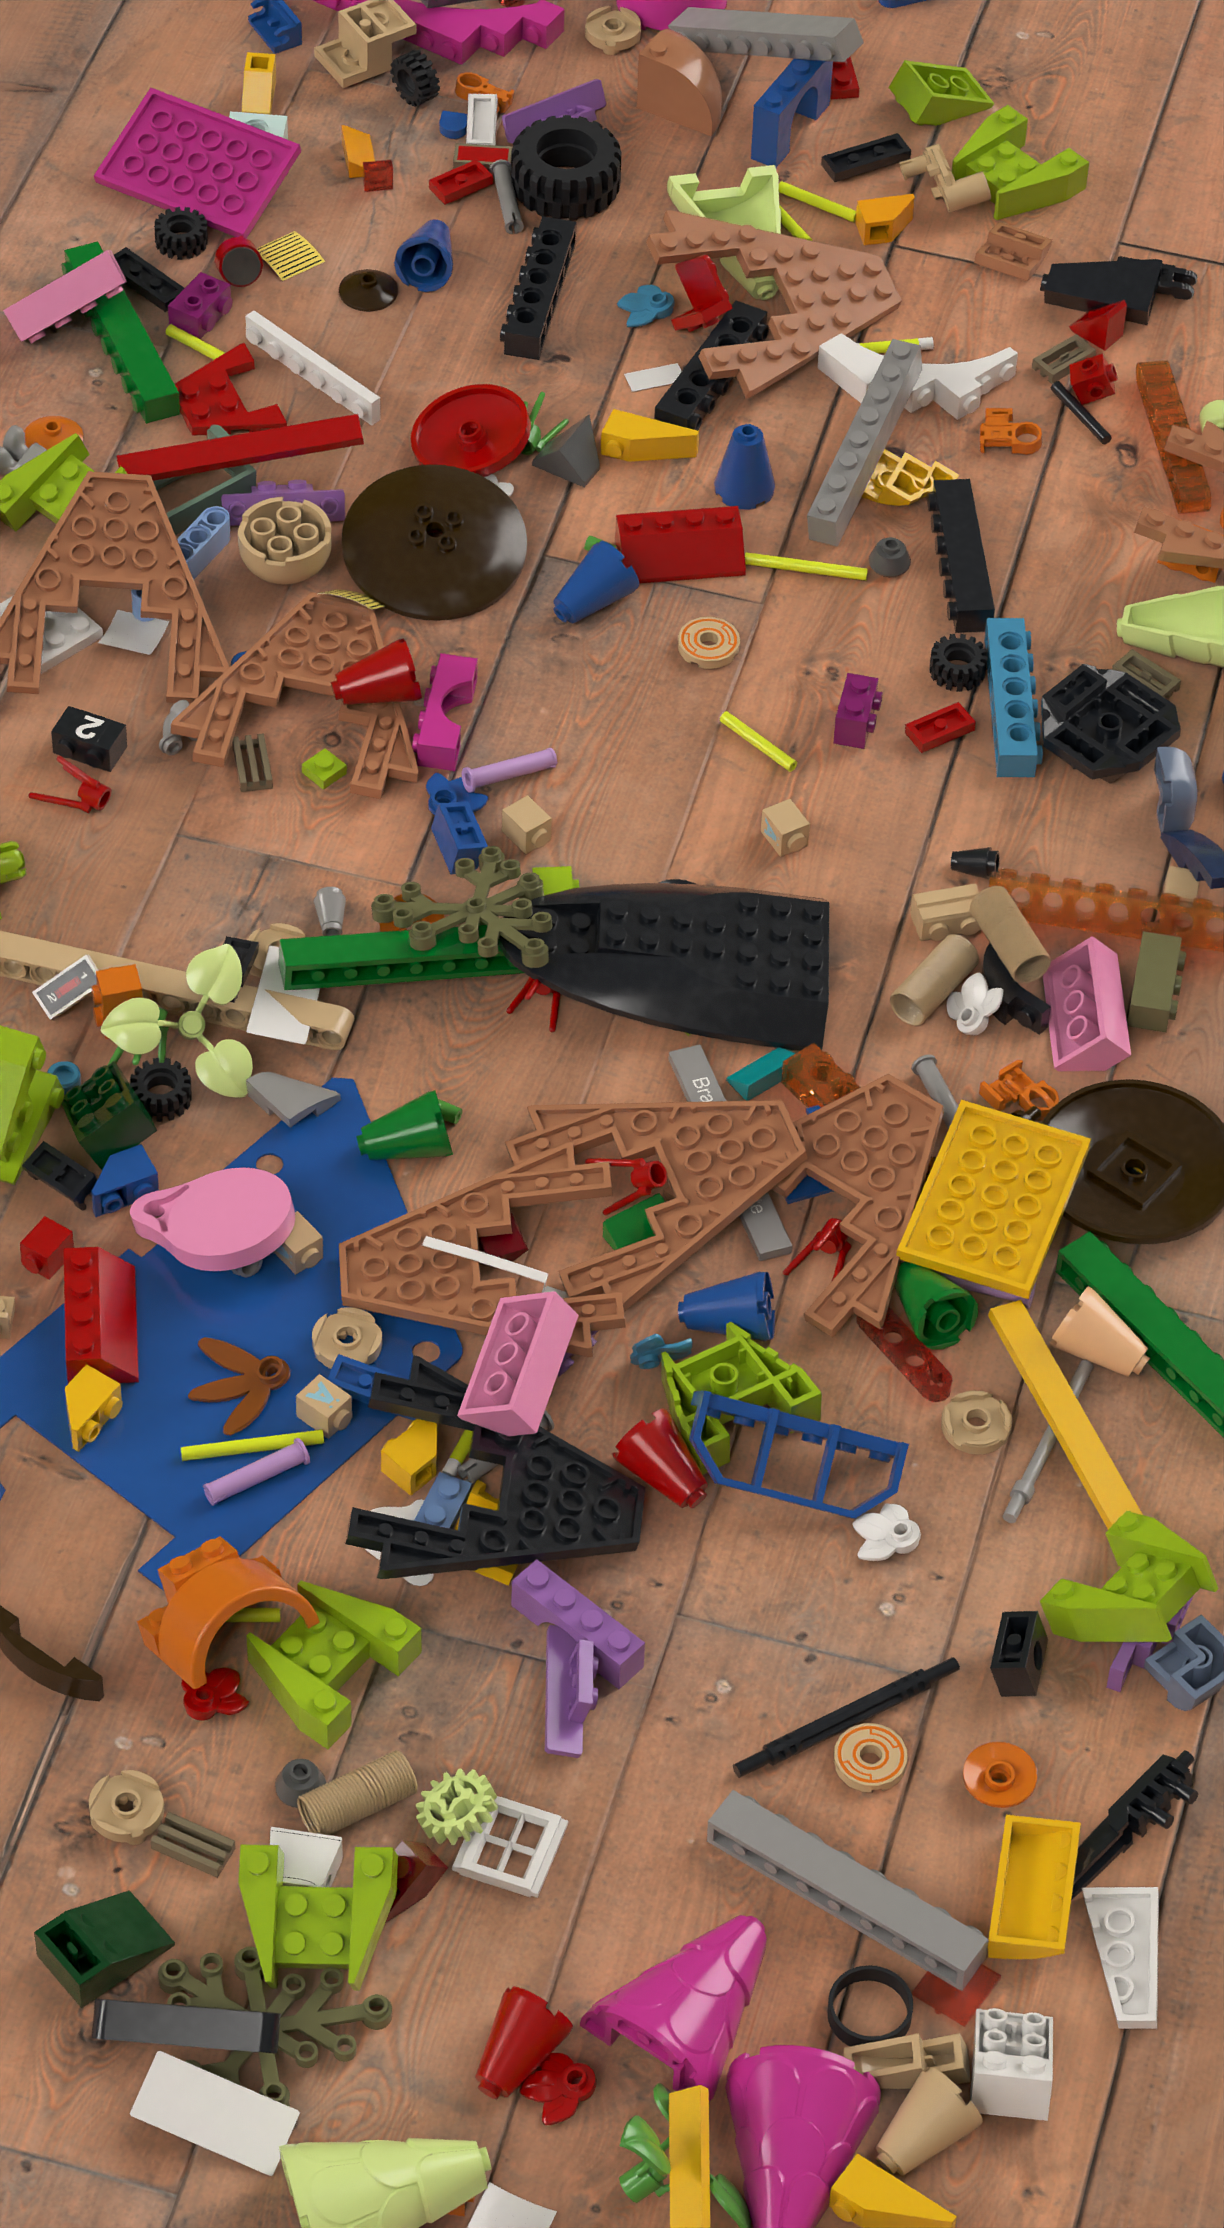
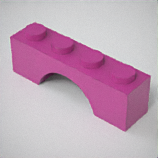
(452, 685)

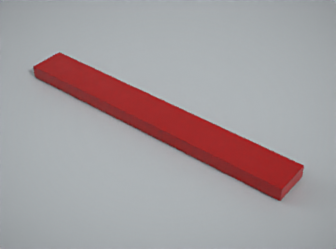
(244, 448)

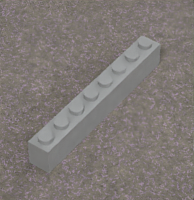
(770, 33)
(864, 442)
(847, 1889)

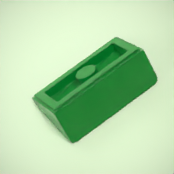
(630, 1225)

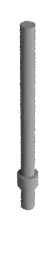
(1024, 1488)

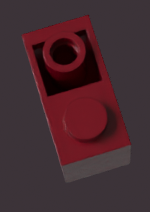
(416, 1875)

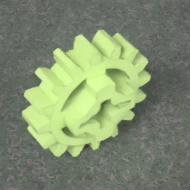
(456, 1806)

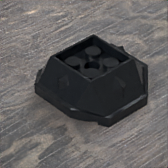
(1106, 722)

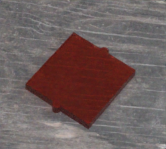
(953, 2002)

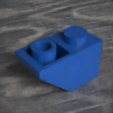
(124, 1180)

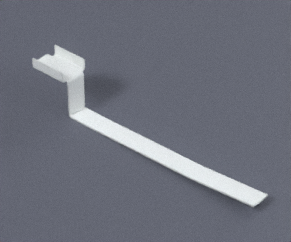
(492, 1261)

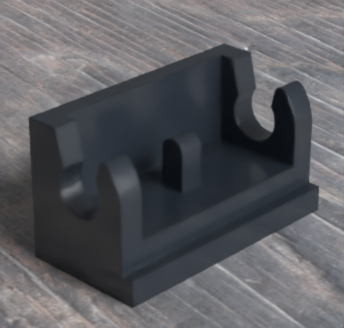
(60, 1174)

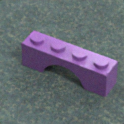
(550, 1599)

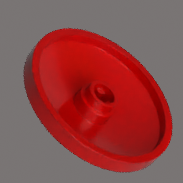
(472, 429)

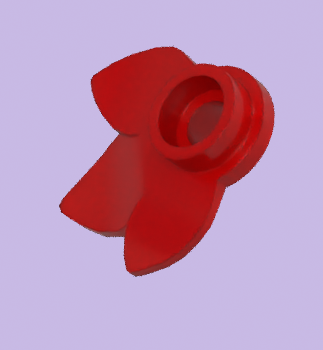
(215, 1696)
(555, 2089)

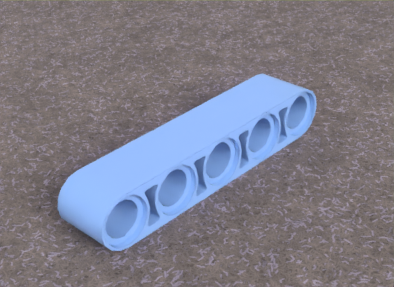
(199, 545)

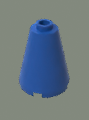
(426, 257)
(745, 470)
(595, 584)
(739, 1301)

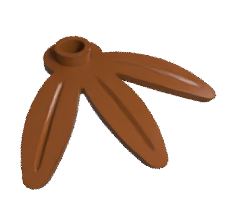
(254, 1382)

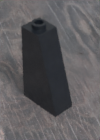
(1099, 284)

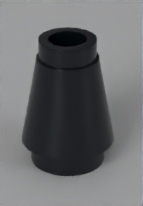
(976, 862)

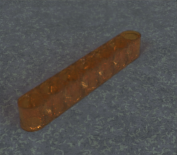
(1163, 410)

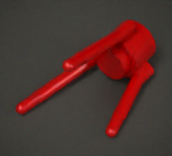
(92, 792)
(529, 990)
(643, 1177)
(829, 1240)

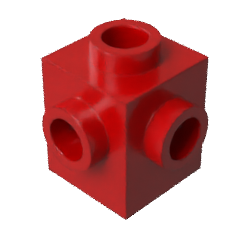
(1093, 378)

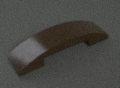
(72, 1680)

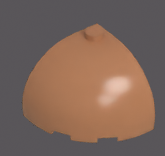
(679, 83)

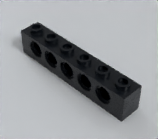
(538, 288)
(692, 392)

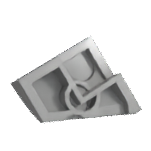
(289, 1097)

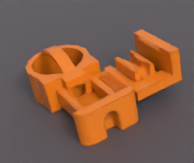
(481, 86)
(1001, 433)
(1018, 1086)

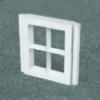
(541, 1858)

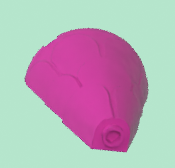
(688, 2004)
(796, 2128)

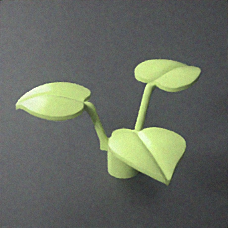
(214, 975)

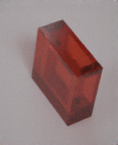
(377, 175)

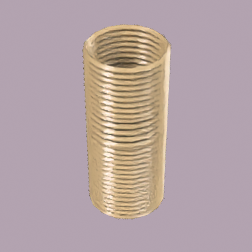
(1010, 934)
(934, 979)
(348, 1798)

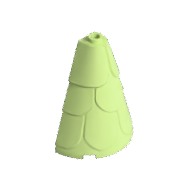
(750, 204)
(1178, 625)
(382, 2181)

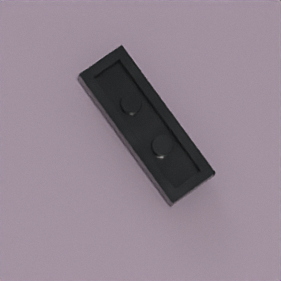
(866, 157)
(147, 279)

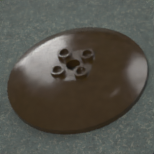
(427, 575)
(1163, 1135)

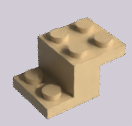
(364, 41)

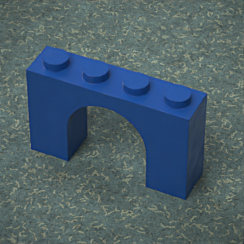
(799, 89)

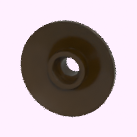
(368, 290)

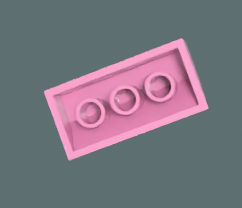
(66, 295)
(1086, 1009)
(519, 1363)

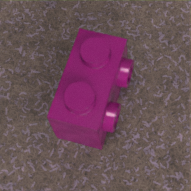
(200, 305)
(856, 710)

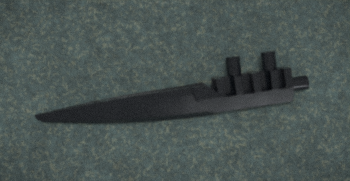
(1142, 1803)

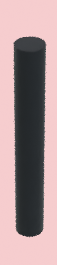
(1081, 413)

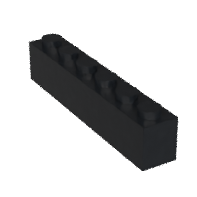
(962, 555)

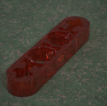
(910, 1346)

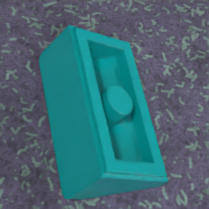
(759, 1074)

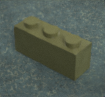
(1156, 982)

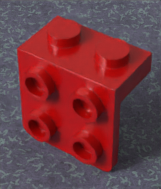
(704, 292)

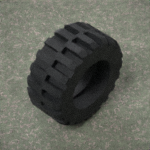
(566, 143)

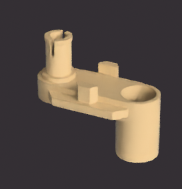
(955, 193)

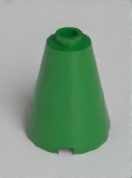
(407, 1132)
(934, 1306)

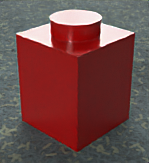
(44, 1246)

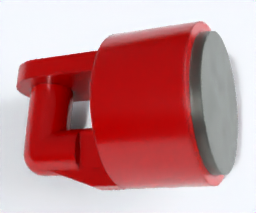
(238, 261)

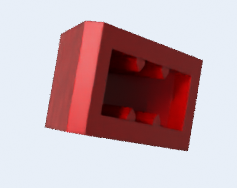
(1102, 325)

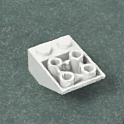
(1012, 2064)

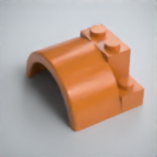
(202, 1595)

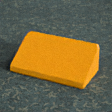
(356, 149)

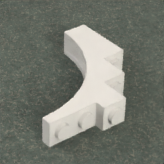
(952, 386)

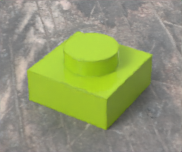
(324, 768)

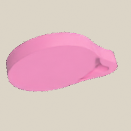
(218, 1218)

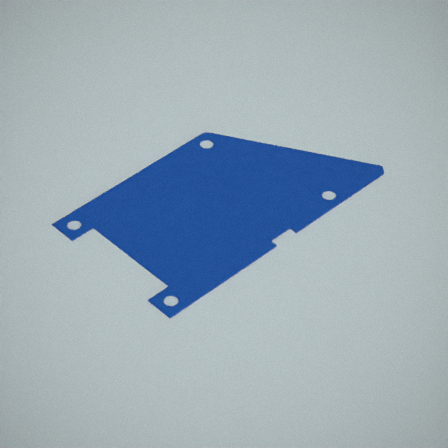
(258, 1313)

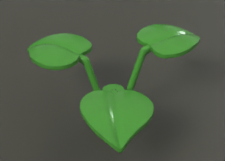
(649, 2174)

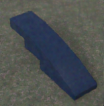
(1197, 854)

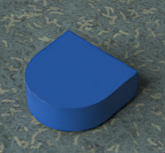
(453, 124)

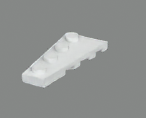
(1127, 1943)

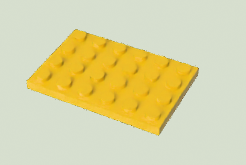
(994, 1199)

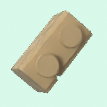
(944, 912)

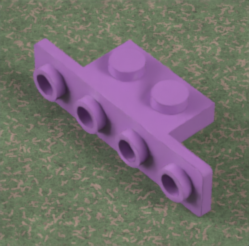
(576, 102)
(330, 501)
(568, 1691)

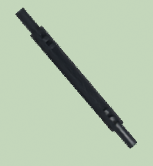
(846, 1717)

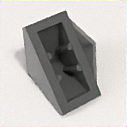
(571, 454)

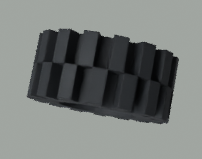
(415, 78)
(179, 221)
(953, 674)
(167, 1075)

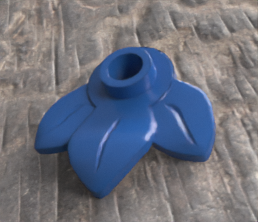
(447, 791)

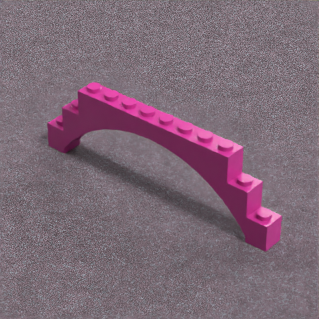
(461, 32)

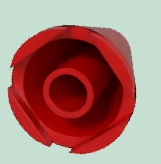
(379, 678)
(662, 1460)
(519, 2041)

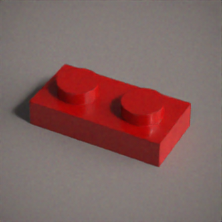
(844, 80)
(460, 182)
(940, 727)

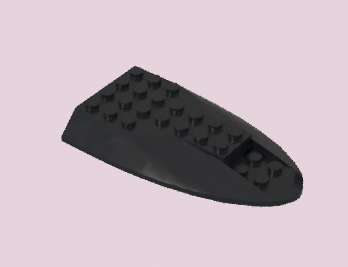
(691, 958)

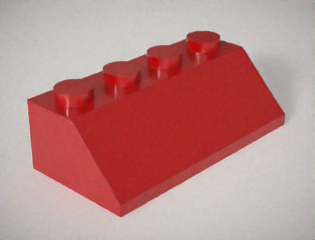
(682, 544)
(100, 1314)

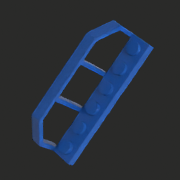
(812, 1432)

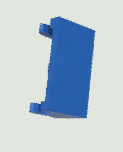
(276, 25)
(457, 833)

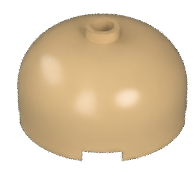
(284, 540)

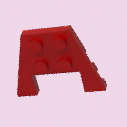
(211, 399)

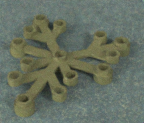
(476, 910)
(308, 2020)

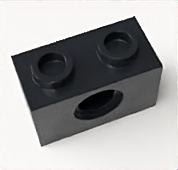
(1019, 1653)

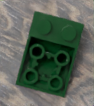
(107, 1114)
(100, 1945)

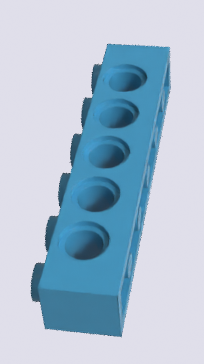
(1011, 698)

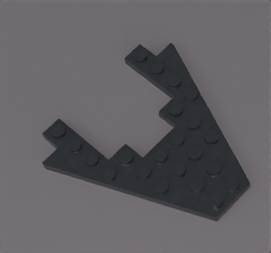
(549, 1503)

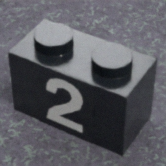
(89, 738)

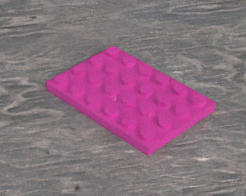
(197, 160)

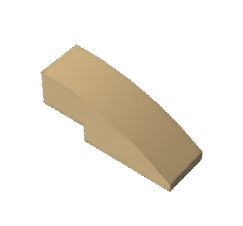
(900, 2060)

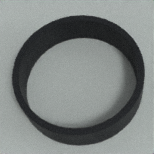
(869, 1973)

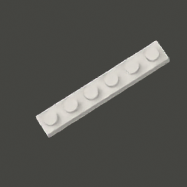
(312, 367)

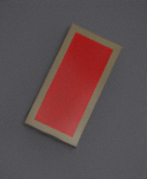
(483, 153)

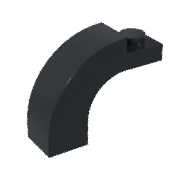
(1016, 1001)

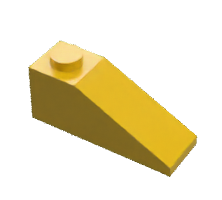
(646, 439)
(882, 2201)

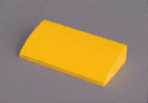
(1033, 1888)

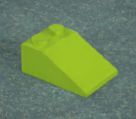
(938, 92)

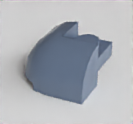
(1176, 788)
(1190, 1664)

